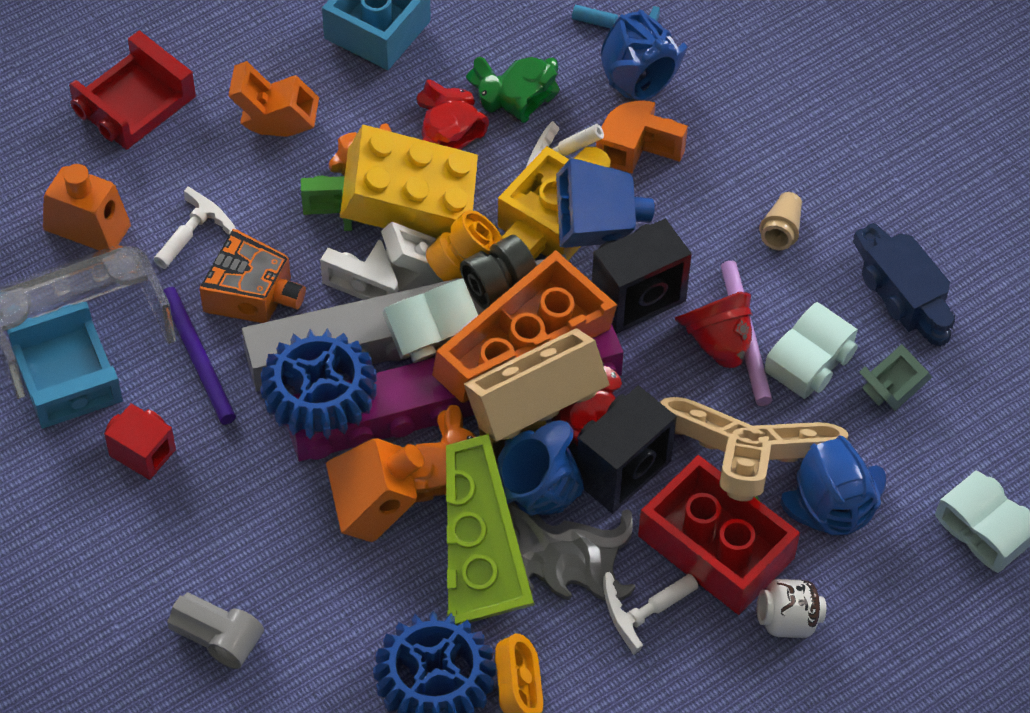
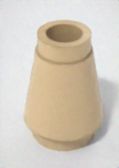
(782, 222)

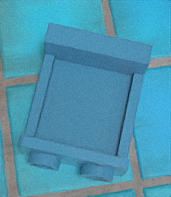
(64, 365)

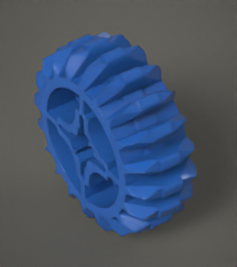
(325, 397)
(429, 648)

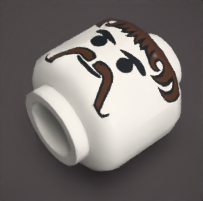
(790, 608)

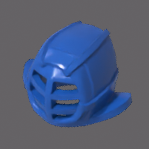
(638, 46)
(541, 470)
(838, 480)

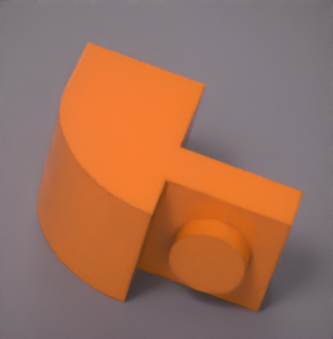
(273, 108)
(636, 129)

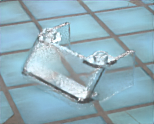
(76, 283)

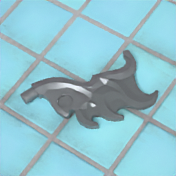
(571, 553)

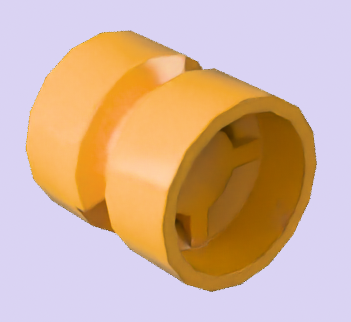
(468, 236)

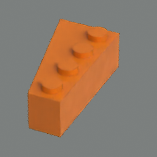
(531, 313)

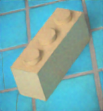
(537, 385)

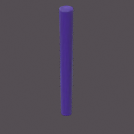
(199, 358)

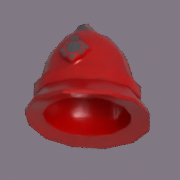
(722, 328)

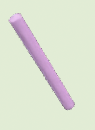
(752, 356)

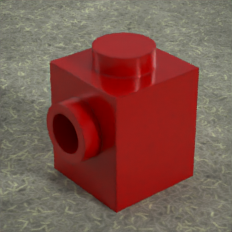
(140, 440)

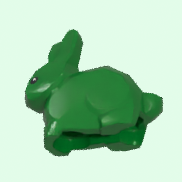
(520, 87)

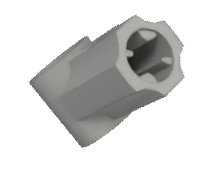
(225, 634)

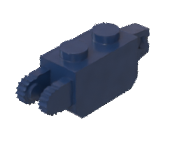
(906, 282)

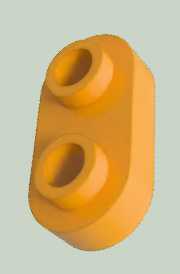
(518, 675)

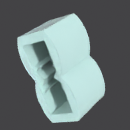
(429, 319)
(811, 350)
(986, 520)

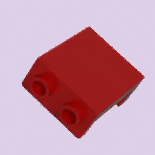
(135, 92)

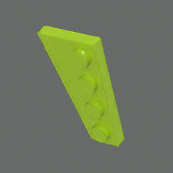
(483, 550)

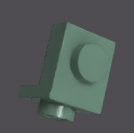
(895, 378)

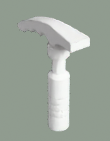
(568, 145)
(203, 210)
(625, 621)

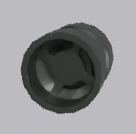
(495, 273)

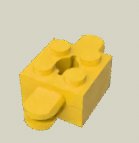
(531, 204)

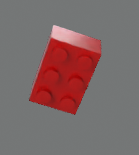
(720, 541)

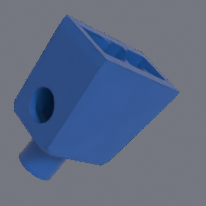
(597, 204)

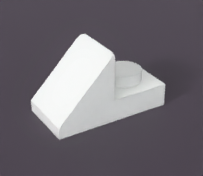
(407, 256)
(357, 277)

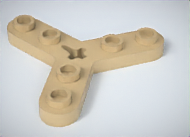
(747, 446)

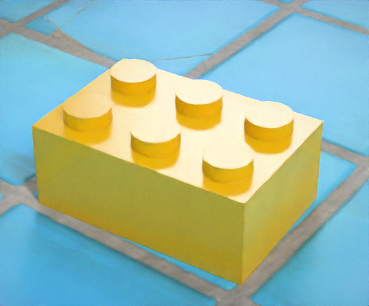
(406, 182)

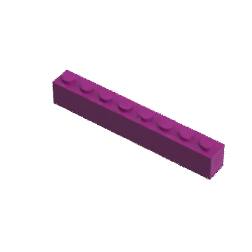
(410, 401)

